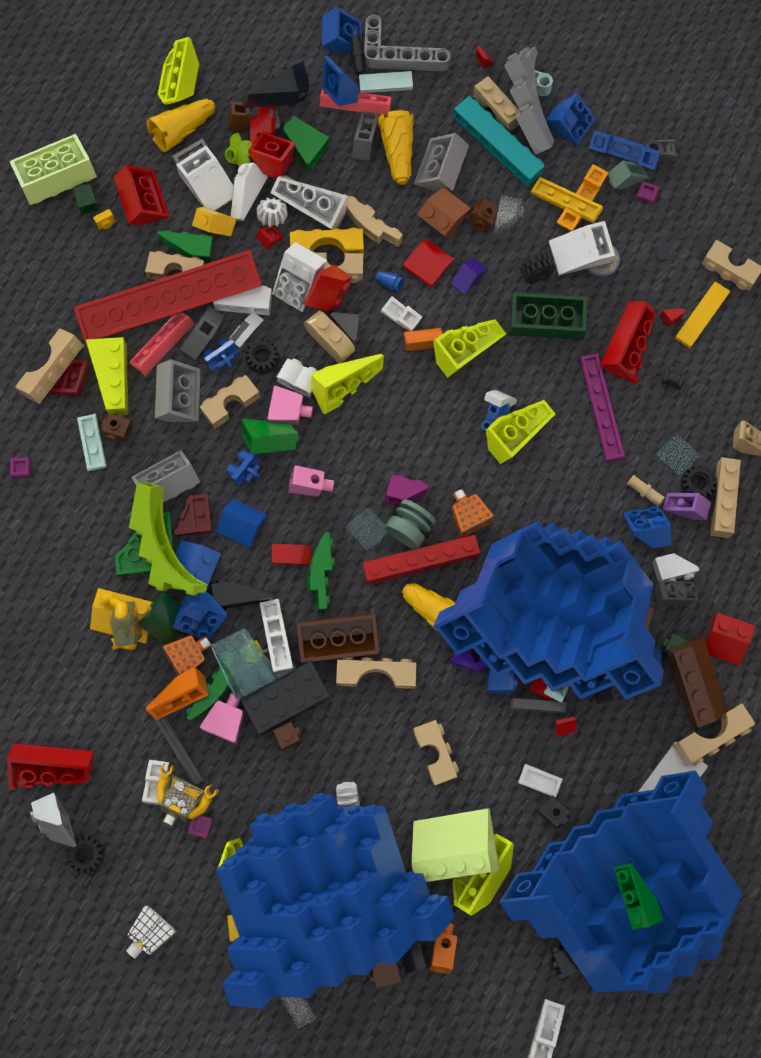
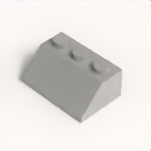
(442, 162)
(177, 392)
(172, 473)

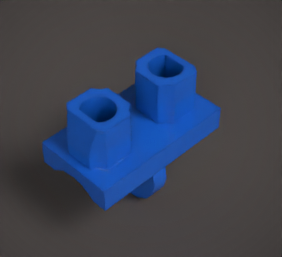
(222, 356)
(493, 413)
(246, 470)

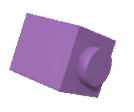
(687, 505)

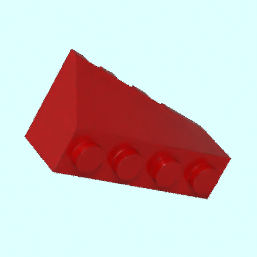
(629, 341)
(47, 765)

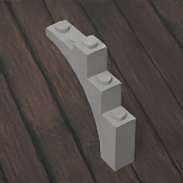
(530, 115)

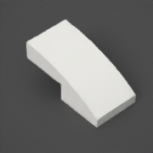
(400, 314)
(499, 398)
(152, 778)

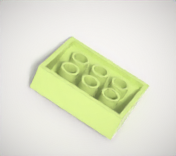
(53, 169)
(454, 846)

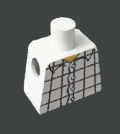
(149, 932)

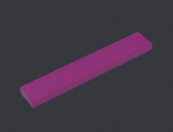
(602, 407)

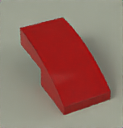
(291, 554)

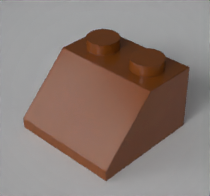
(444, 212)

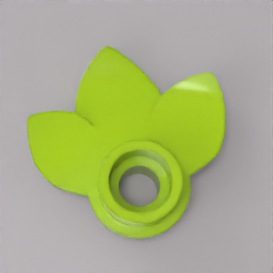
(238, 150)

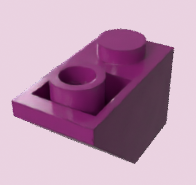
(403, 488)

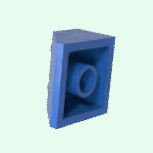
(337, 29)
(338, 84)
(197, 560)

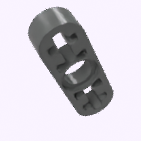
(543, 705)

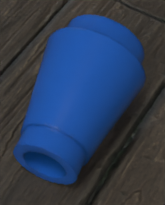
(390, 280)

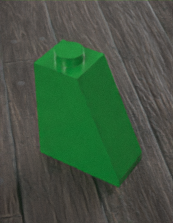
(309, 142)
(268, 436)

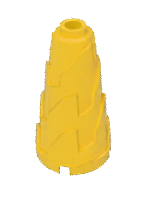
(176, 124)
(397, 141)
(426, 602)

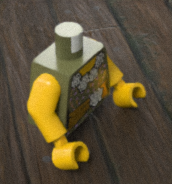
(123, 622)
(180, 798)

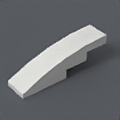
(276, 635)
(547, 1030)

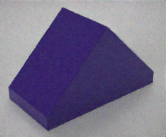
(468, 275)

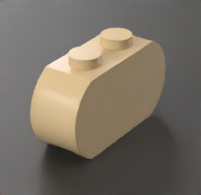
(329, 336)

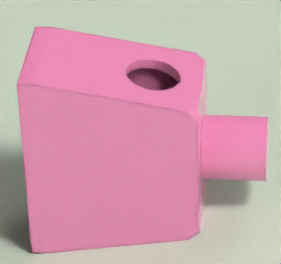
(287, 407)
(302, 479)
(224, 719)

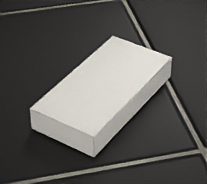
(540, 780)

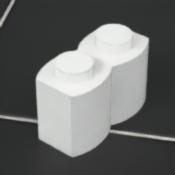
(296, 377)

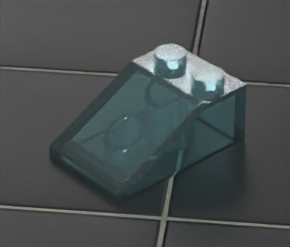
(243, 663)

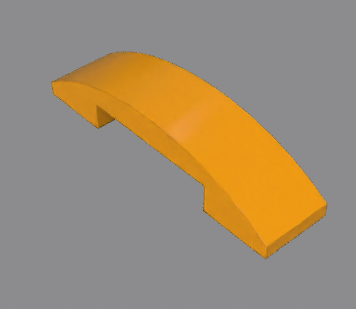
(589, 188)

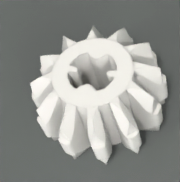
(272, 212)
(347, 794)

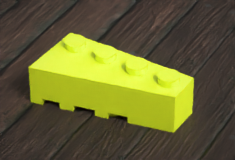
(110, 366)

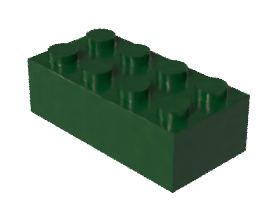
(548, 316)

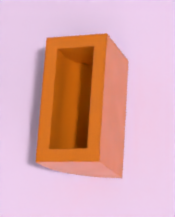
(421, 339)

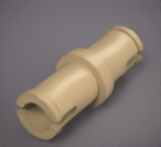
(645, 490)

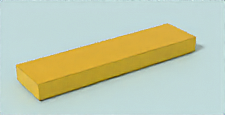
(566, 199)
(702, 314)

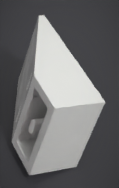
(206, 179)
(582, 248)
(297, 275)

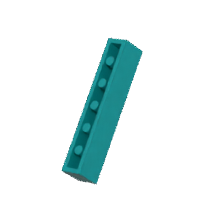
(498, 141)

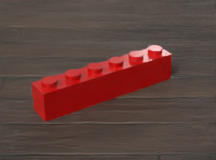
(421, 560)

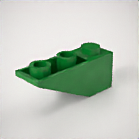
(189, 244)
(638, 899)

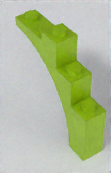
(155, 546)

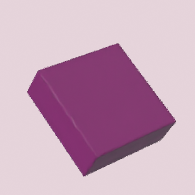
(647, 192)
(20, 467)
(200, 826)

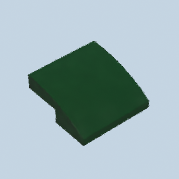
(161, 618)

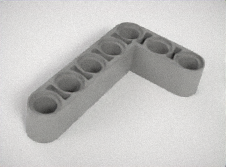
(398, 54)

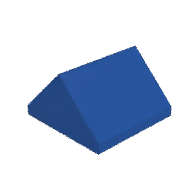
(240, 522)

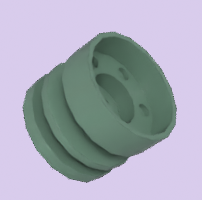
(409, 524)

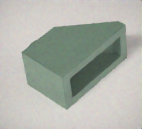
(626, 175)

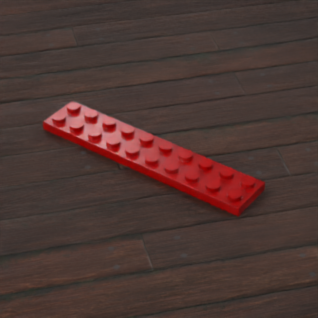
(168, 296)

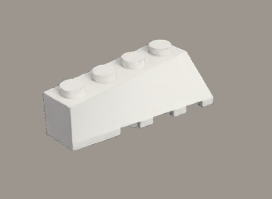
(316, 202)

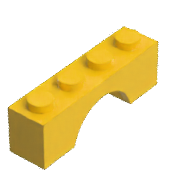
(347, 240)

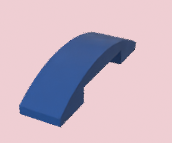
(625, 149)

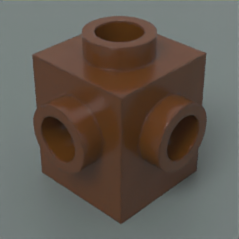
(483, 214)
(116, 427)

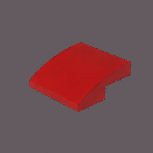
(428, 262)

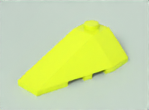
(336, 381)

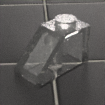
(508, 213)

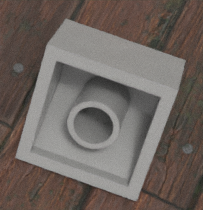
(53, 820)

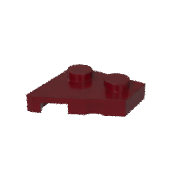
(72, 379)
(195, 516)

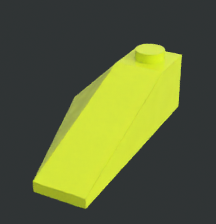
(462, 345)
(514, 430)

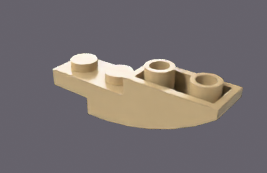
(364, 218)

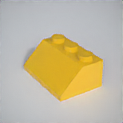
(102, 614)

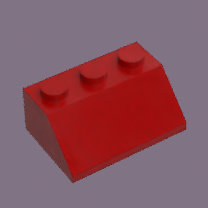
(140, 195)

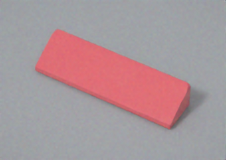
(368, 105)
(163, 343)

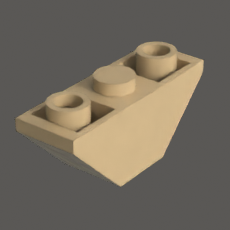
(747, 439)

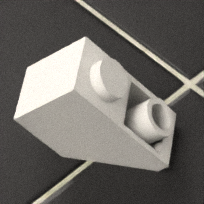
(673, 567)

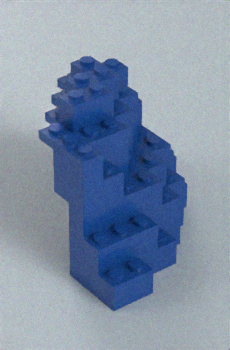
(558, 613)
(321, 901)
(580, 901)

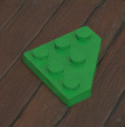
(128, 559)

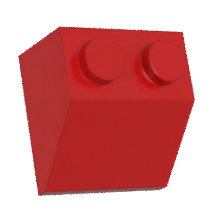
(272, 154)
(328, 289)
(728, 638)

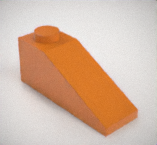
(179, 693)

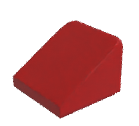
(483, 57)
(269, 236)
(671, 316)
(565, 726)

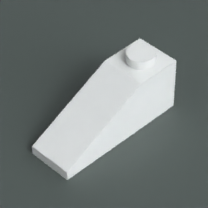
(246, 188)
(252, 302)

